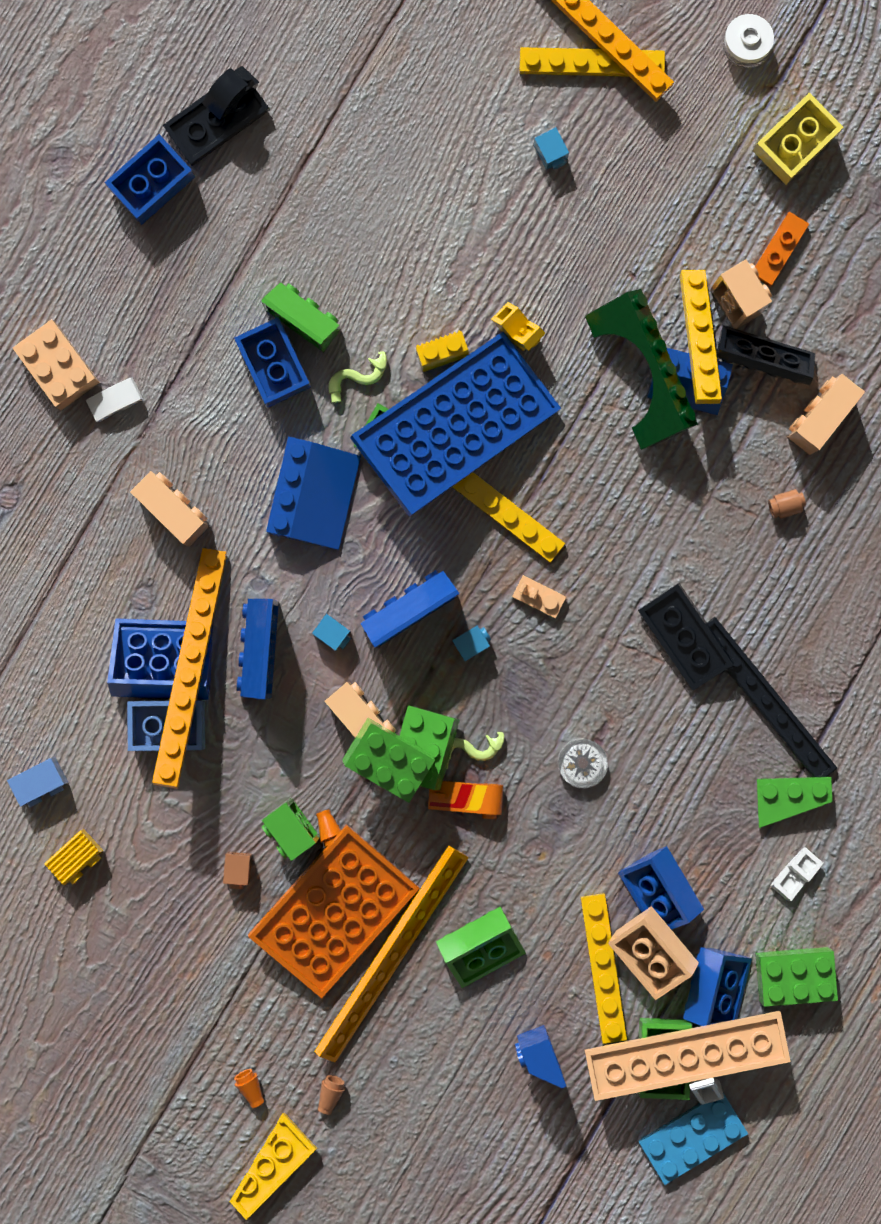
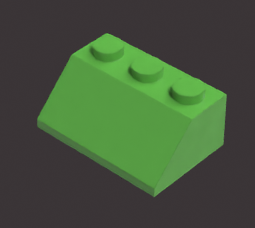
(301, 315)
(480, 947)

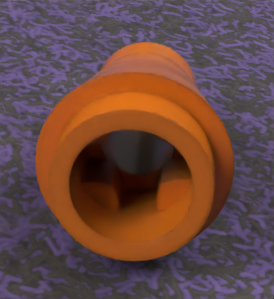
(327, 827)
(249, 1087)

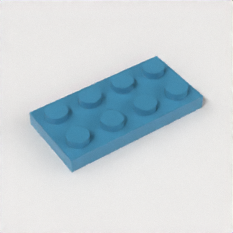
(692, 1138)

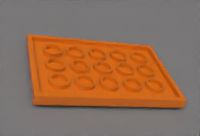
(333, 911)

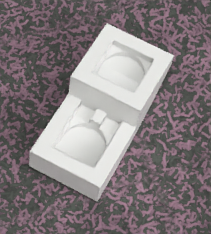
(114, 399)
(796, 874)

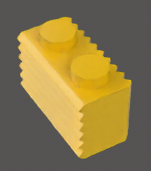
(442, 351)
(74, 857)

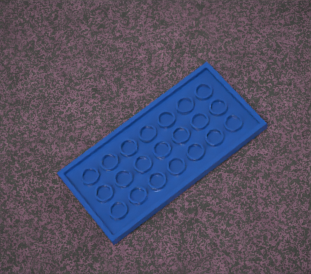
(455, 423)

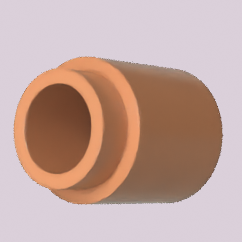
(787, 504)

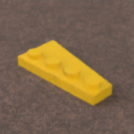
(278, 1159)

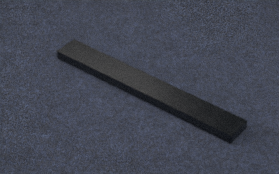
(773, 707)

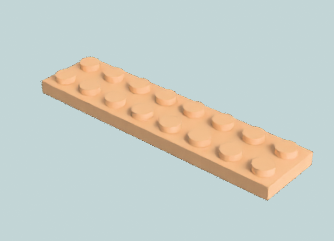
(687, 1055)

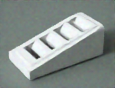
(707, 1090)

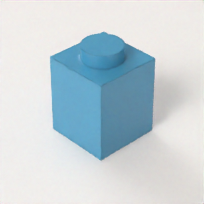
(551, 149)
(332, 633)
(472, 642)

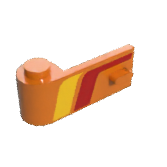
(468, 798)

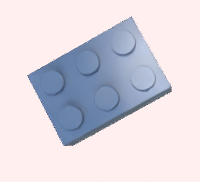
(147, 723)

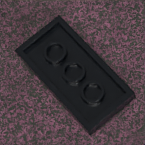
(200, 132)
(766, 355)
(686, 636)

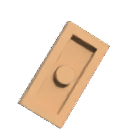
(539, 596)

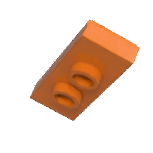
(780, 248)

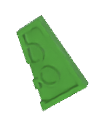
(790, 796)

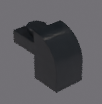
(229, 90)

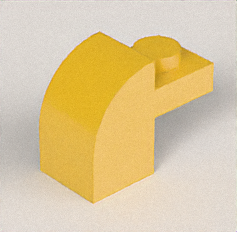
(517, 327)

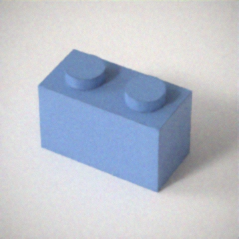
(38, 781)

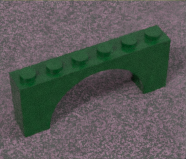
(669, 408)

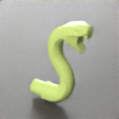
(335, 381)
(495, 745)

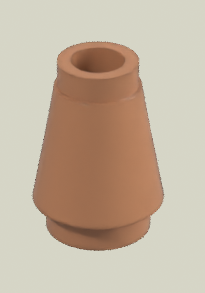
(330, 1093)

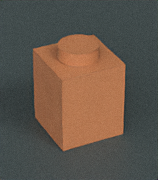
(237, 869)

